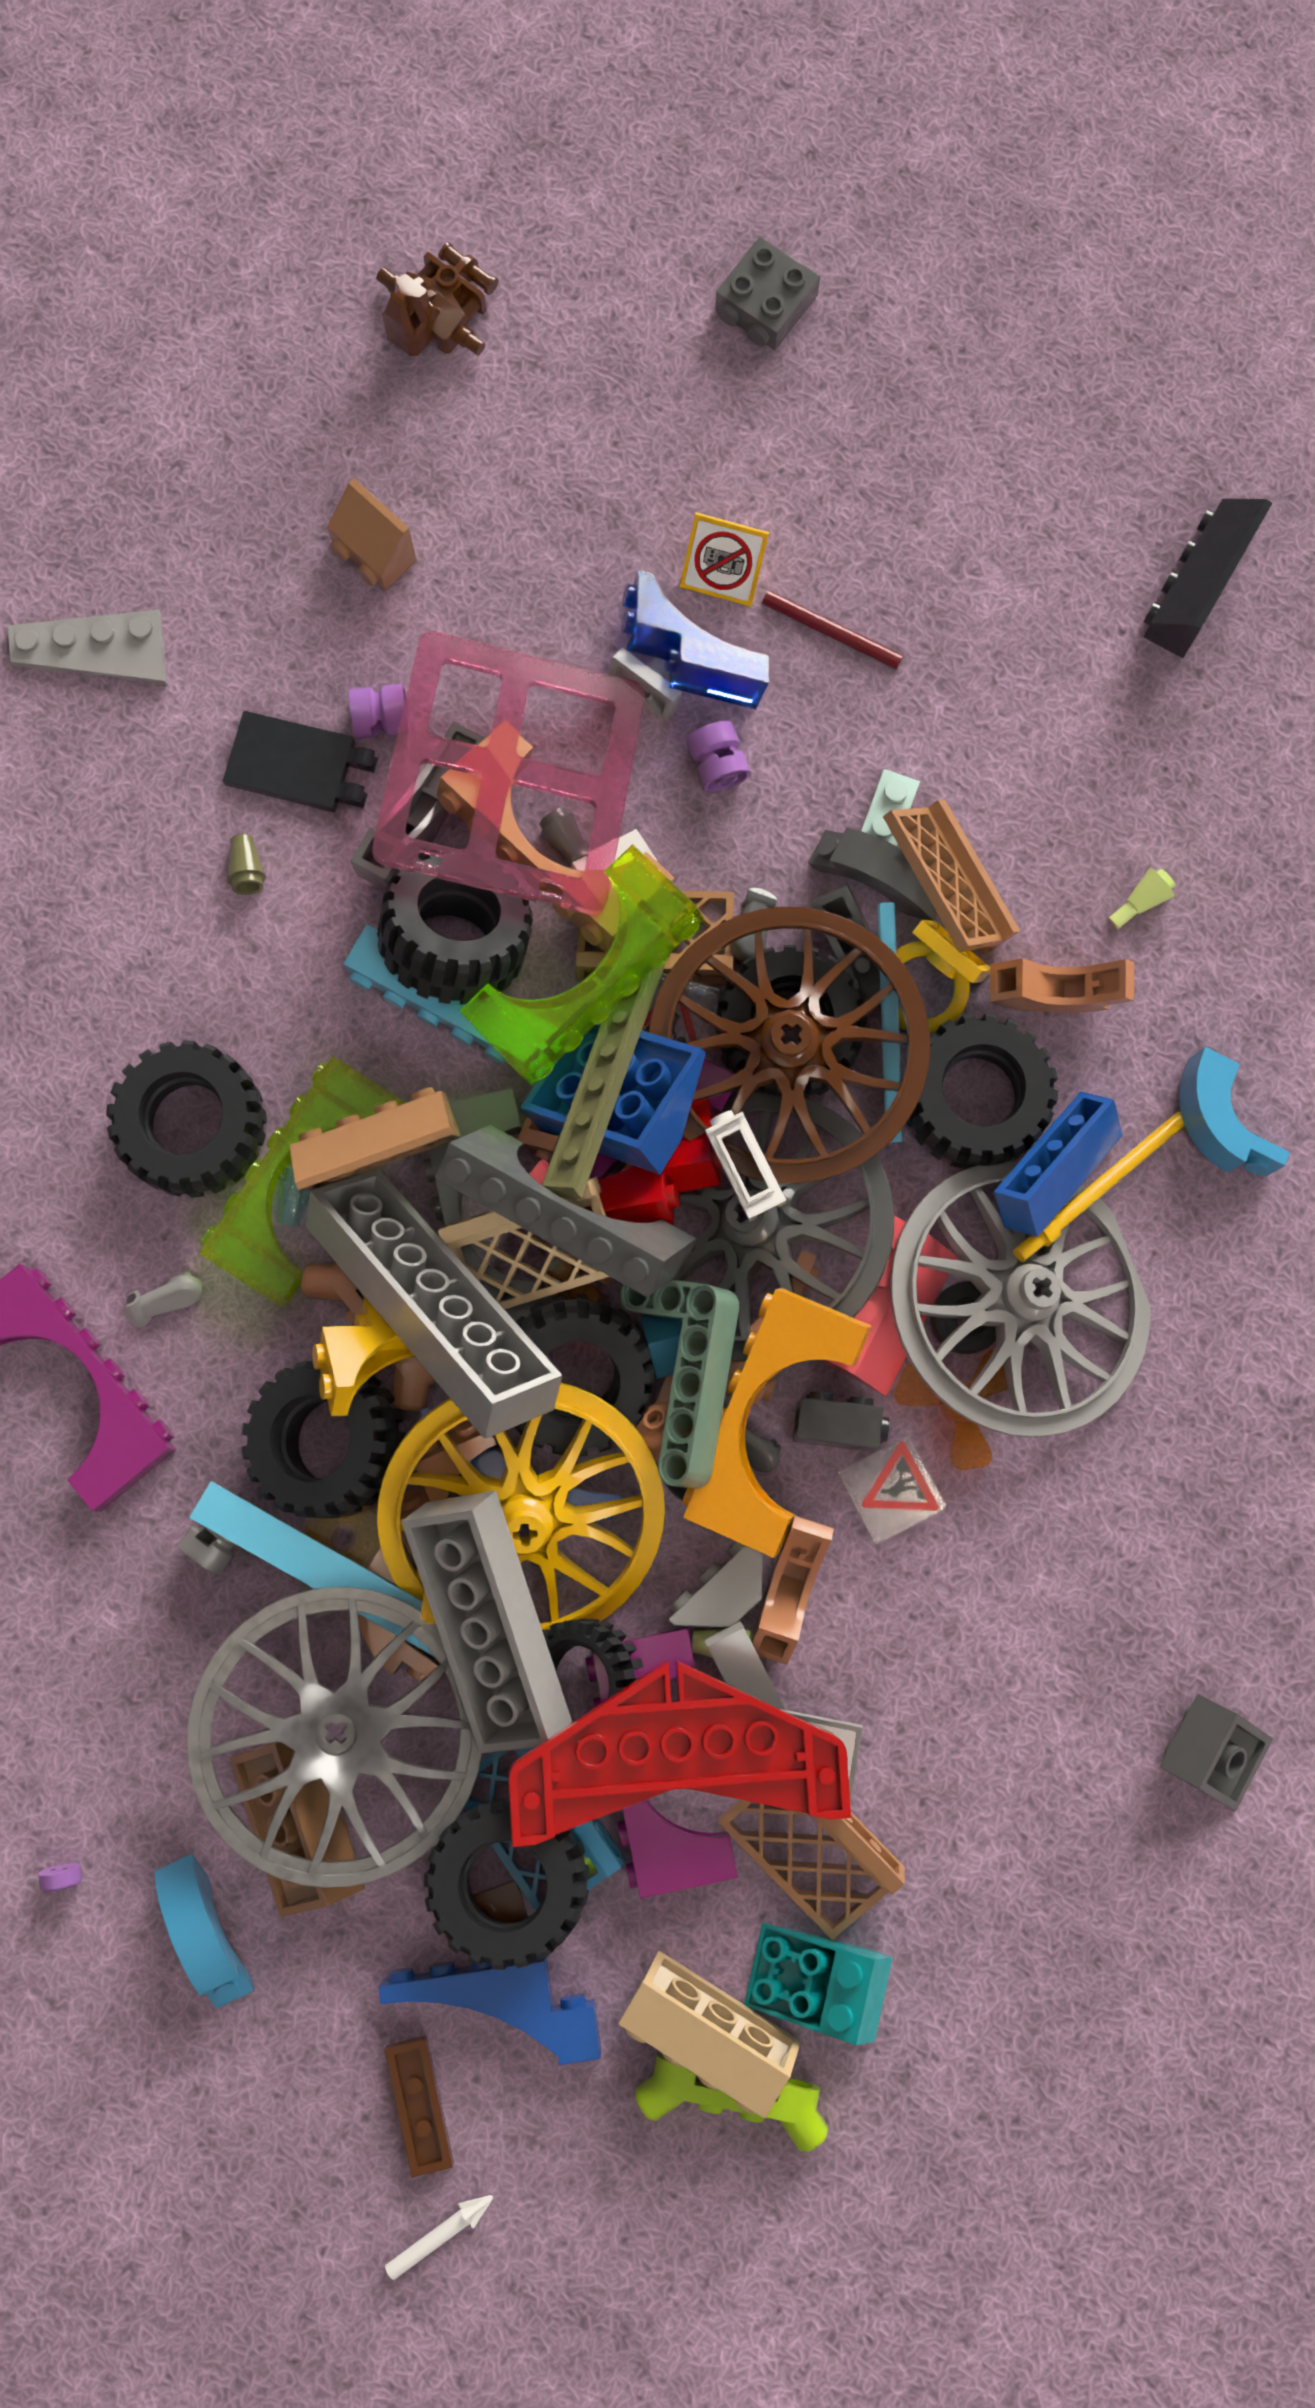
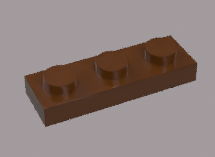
(419, 2106)

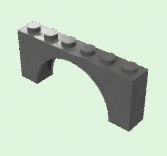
(471, 1115)
(636, 1254)

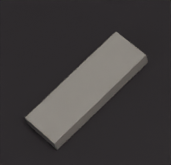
(741, 1664)

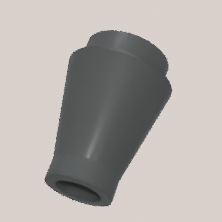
(563, 834)

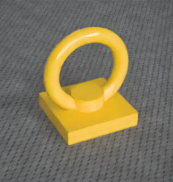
(944, 955)

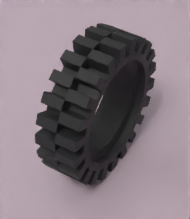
(601, 1641)

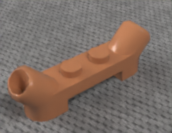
(332, 1284)

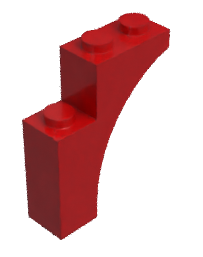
(648, 1196)

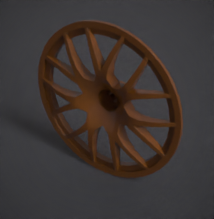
(812, 1059)

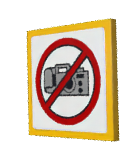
(723, 559)

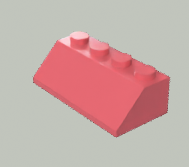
(883, 1350)

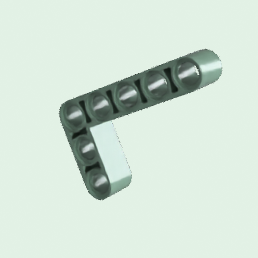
(693, 1366)

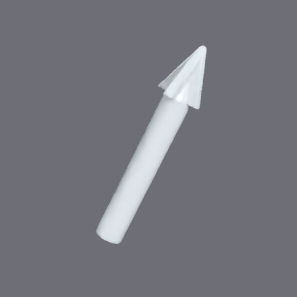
(470, 2213)

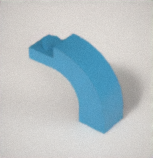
(1212, 1121)
(197, 1933)

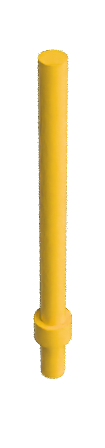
(1099, 1187)

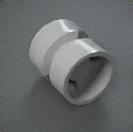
(212, 1556)

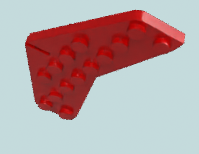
(649, 1745)

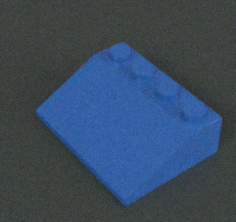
(649, 1107)

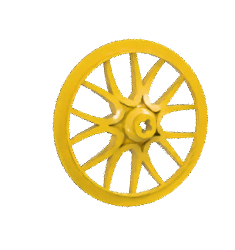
(535, 1499)

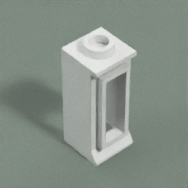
(725, 1125)

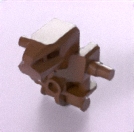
(436, 303)

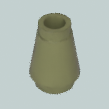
(244, 867)

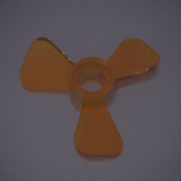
(968, 1444)

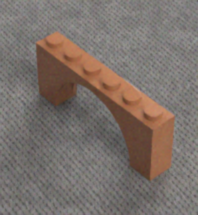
(459, 796)

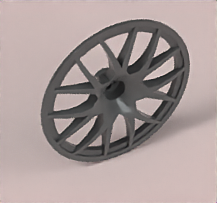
(770, 1236)

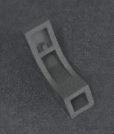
(876, 865)

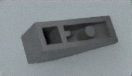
(843, 903)

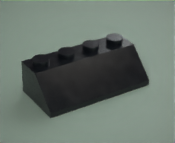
(1204, 574)

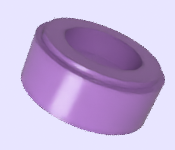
(60, 1877)

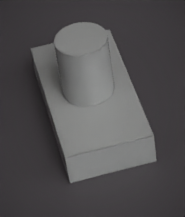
(652, 678)

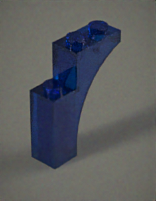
(692, 656)

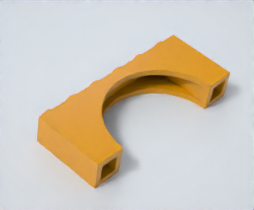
(789, 1334)

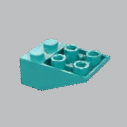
(819, 1983)

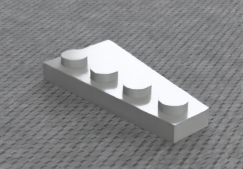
(103, 645)

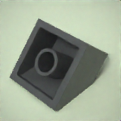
(1216, 1751)

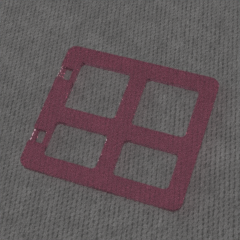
(502, 767)

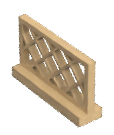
(491, 1224)

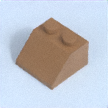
(370, 537)

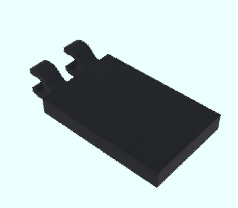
(296, 763)

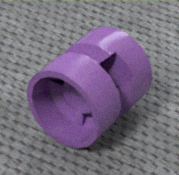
(376, 710)
(717, 752)

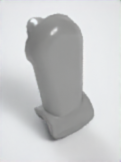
(178, 1293)

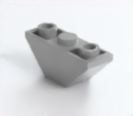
(725, 1593)

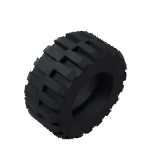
(443, 965)
(785, 974)
(1024, 1066)
(148, 1086)
(615, 1334)
(276, 1454)
(474, 1930)

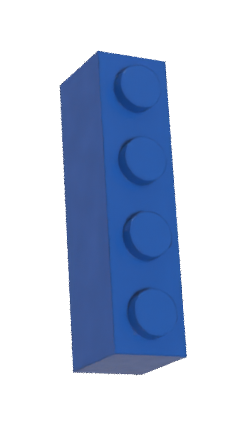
(1058, 1163)

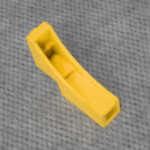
(354, 1354)

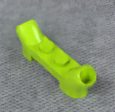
(793, 2108)

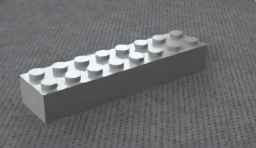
(433, 1303)

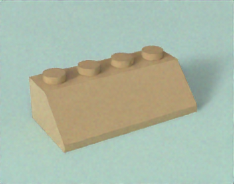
(711, 2035)

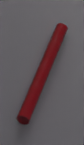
(832, 629)

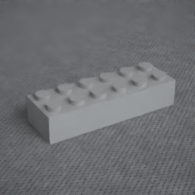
(487, 1621)

